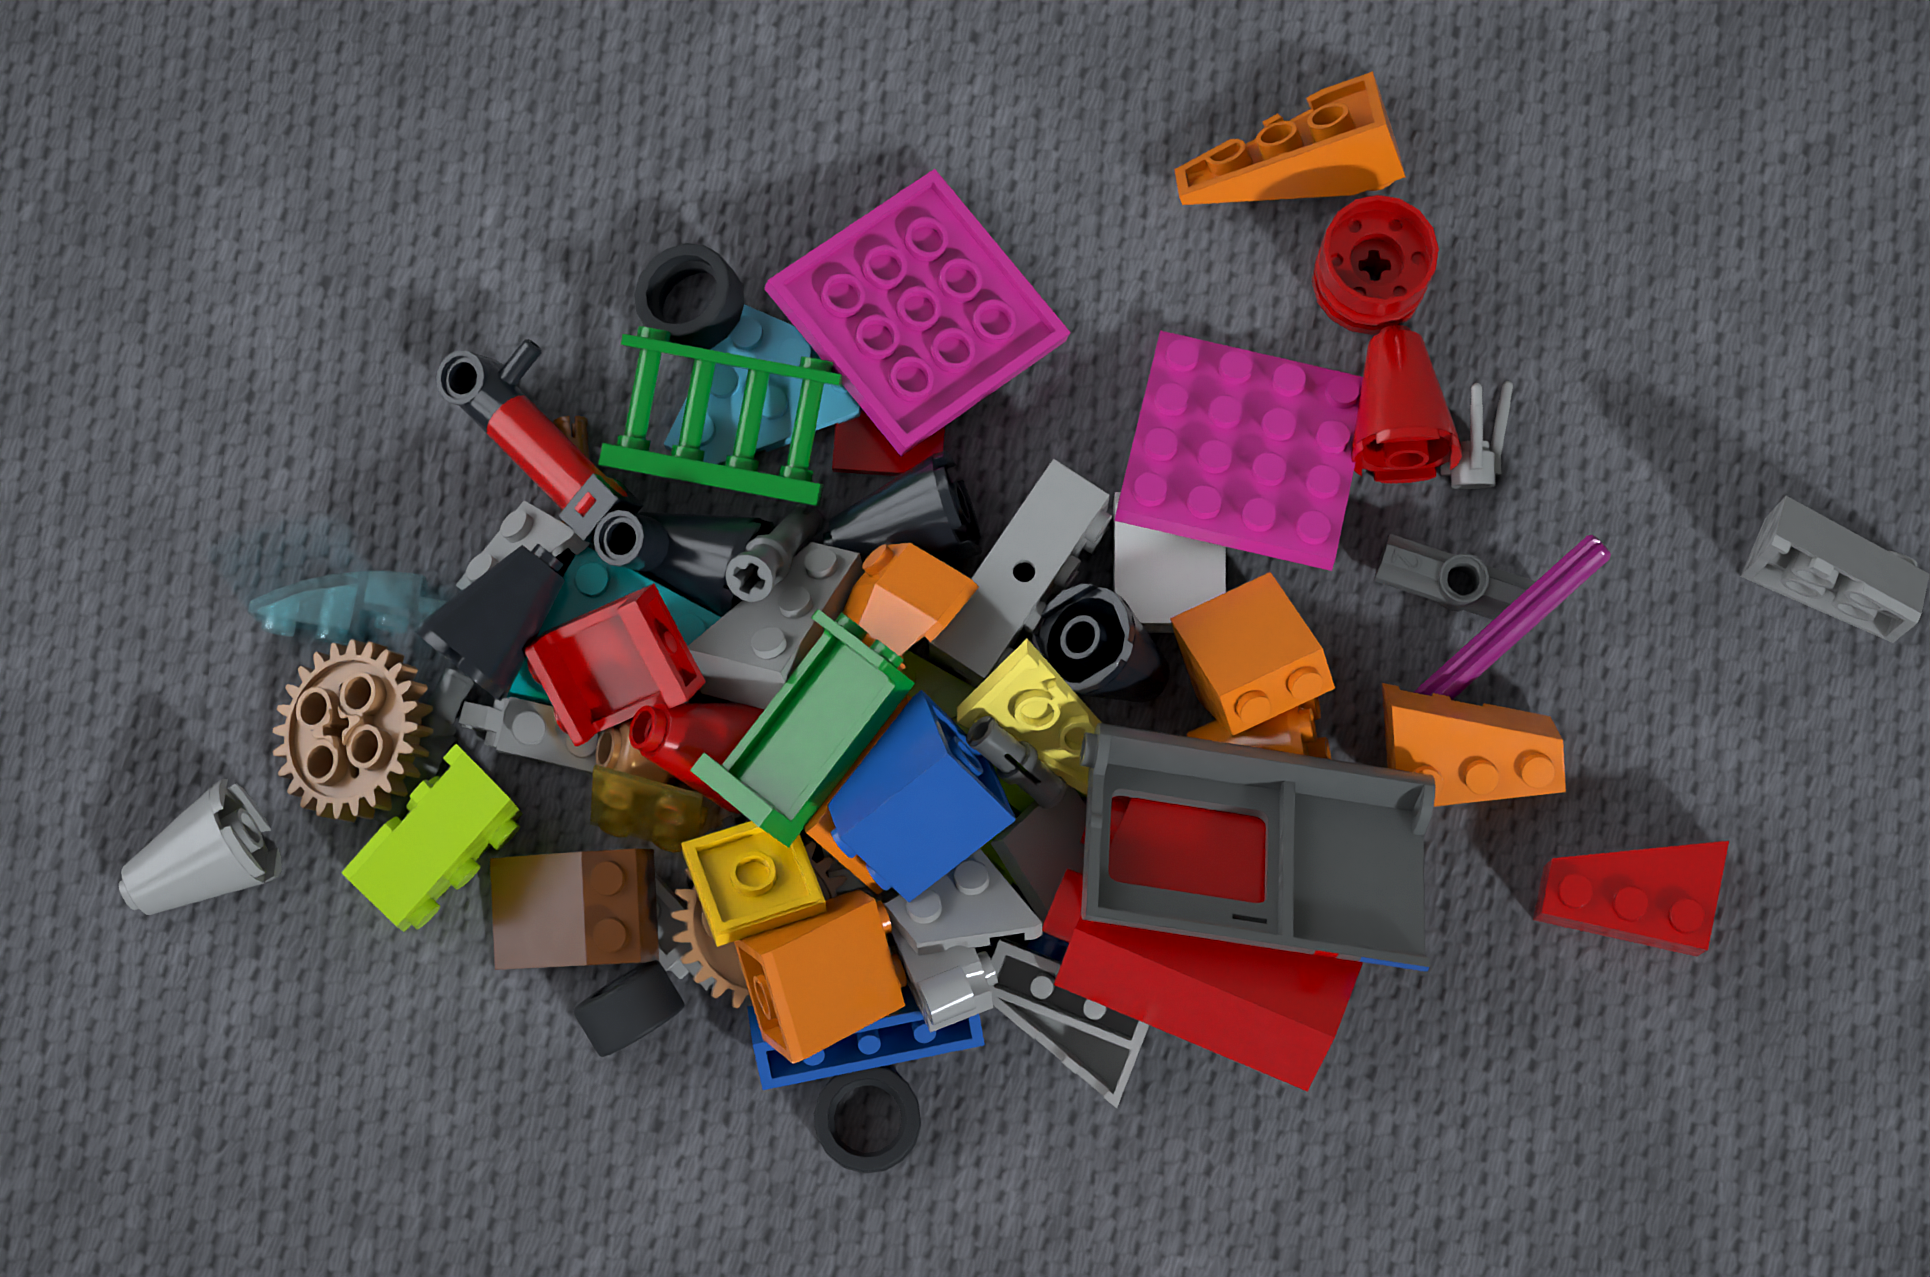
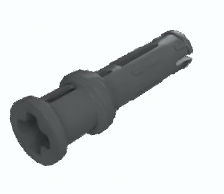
(770, 556)

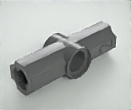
(1425, 574)

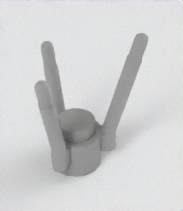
(1478, 463)

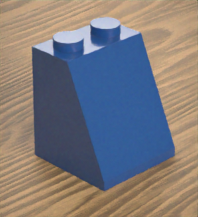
(919, 801)

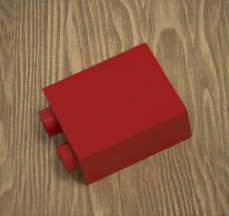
(1227, 997)

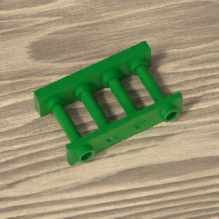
(687, 459)

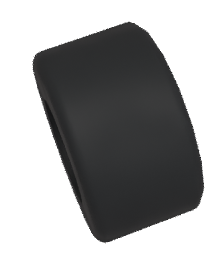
(629, 1008)

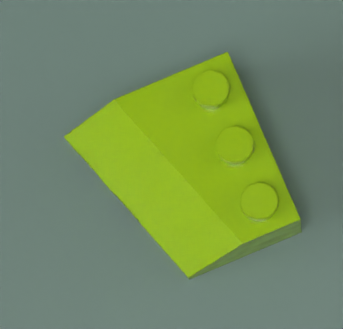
(435, 844)

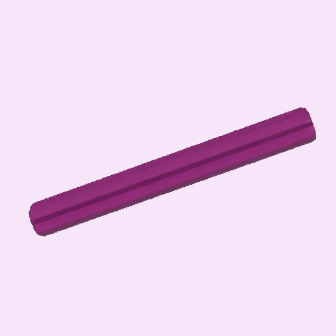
(1517, 619)

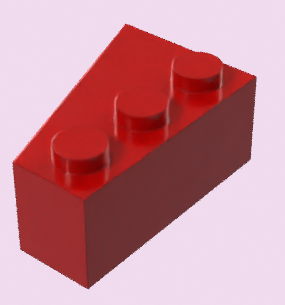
(1637, 895)

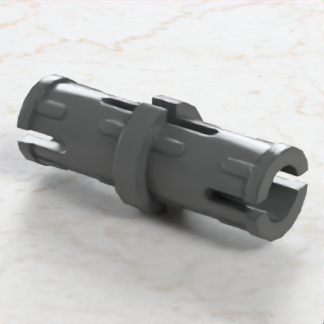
(995, 743)

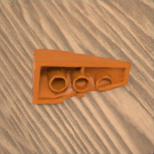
(1325, 152)
(906, 596)

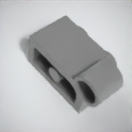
(946, 983)

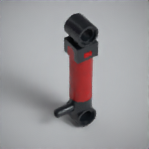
(590, 502)

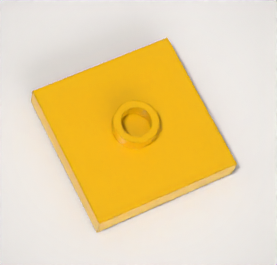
(751, 881)

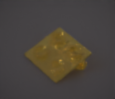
(645, 809)

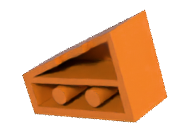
(1472, 748)

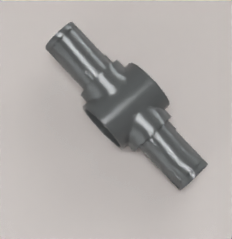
(446, 703)

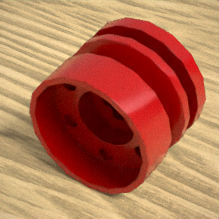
(1380, 235)

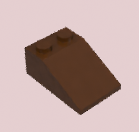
(574, 909)

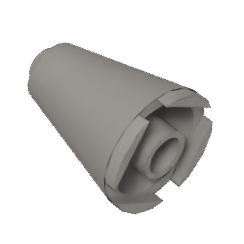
(202, 854)

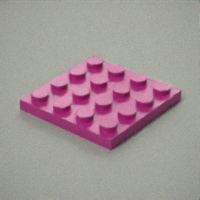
(917, 311)
(1243, 451)

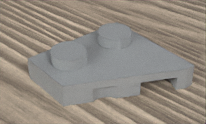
(526, 528)
(963, 910)

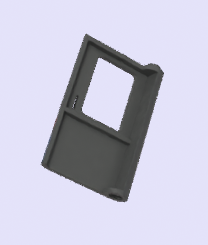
(1336, 850)

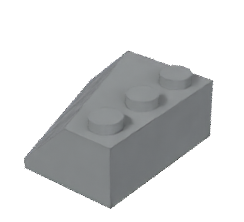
(1836, 571)

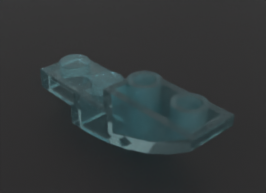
(343, 602)

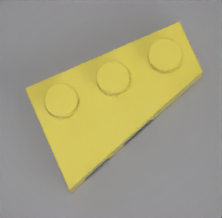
(1037, 708)

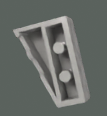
(764, 641)

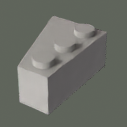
(1080, 1032)

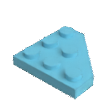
(770, 340)

